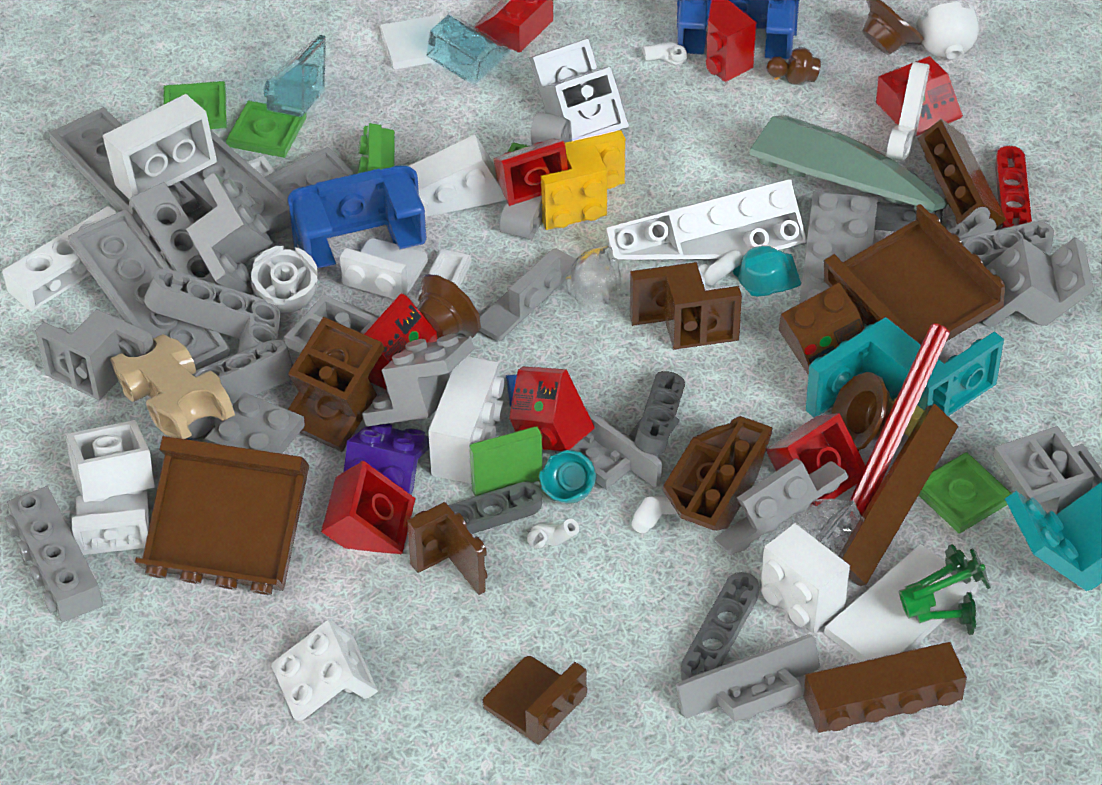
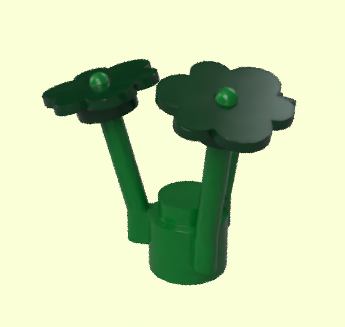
(919, 596)

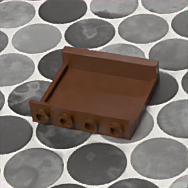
(919, 280)
(224, 515)

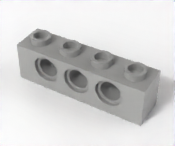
(161, 204)

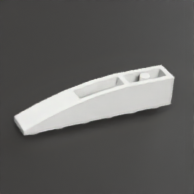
(713, 227)

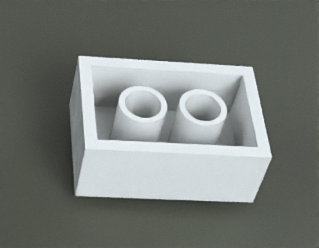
(160, 146)
(465, 417)

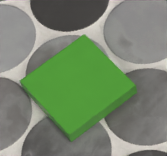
(208, 95)
(264, 130)
(506, 460)
(964, 492)

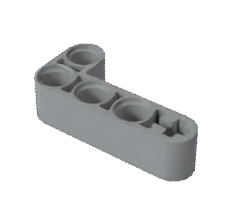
(526, 217)
(993, 244)
(213, 307)
(247, 372)

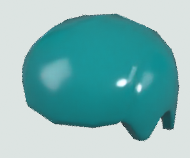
(568, 477)

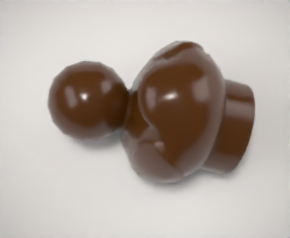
(800, 67)

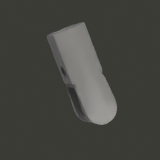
(975, 224)

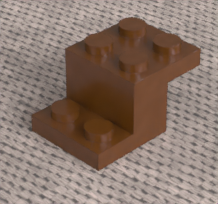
(680, 299)
(334, 382)

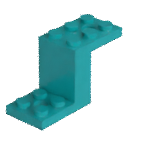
(890, 354)
(1065, 540)

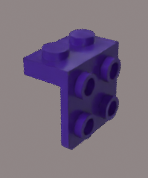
(389, 452)

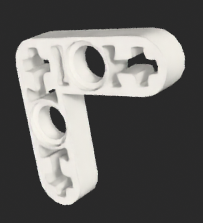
(904, 135)

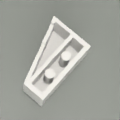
(457, 178)

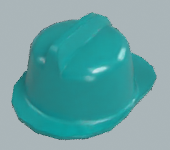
(767, 271)

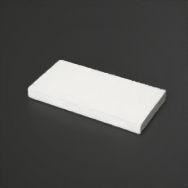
(876, 620)

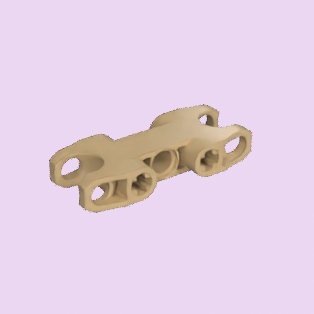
(173, 391)

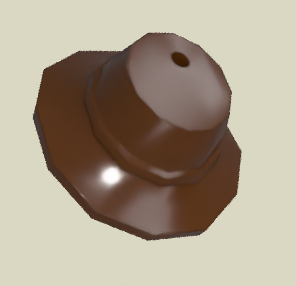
(887, 29)
(447, 307)
(864, 407)

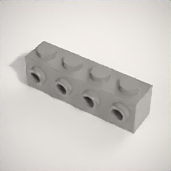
(54, 553)

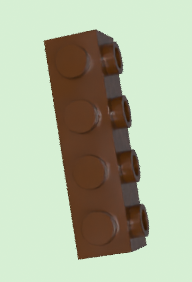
(958, 172)
(884, 687)

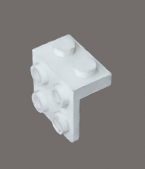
(382, 268)

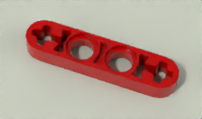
(1015, 193)

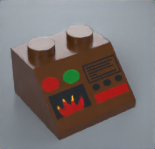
(820, 324)

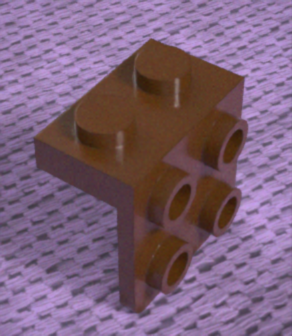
(444, 535)
(536, 697)

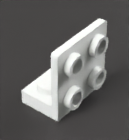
(111, 524)
(321, 669)

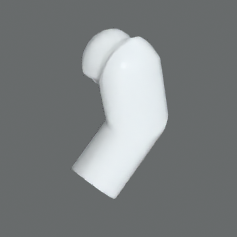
(667, 51)
(721, 267)
(650, 511)
(552, 533)

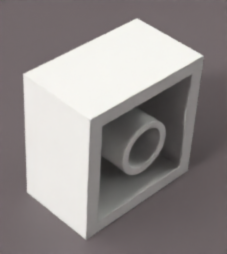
(110, 461)
(804, 578)

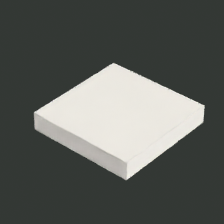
(408, 41)

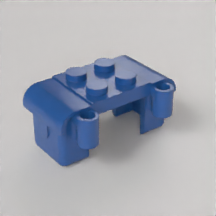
(775, 16)
(355, 205)

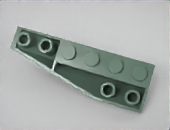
(839, 159)

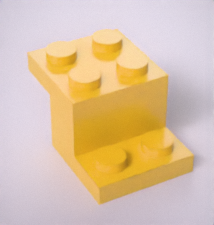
(582, 189)

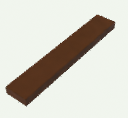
(897, 493)

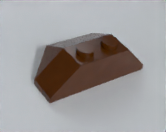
(717, 471)

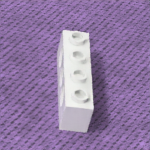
(49, 268)

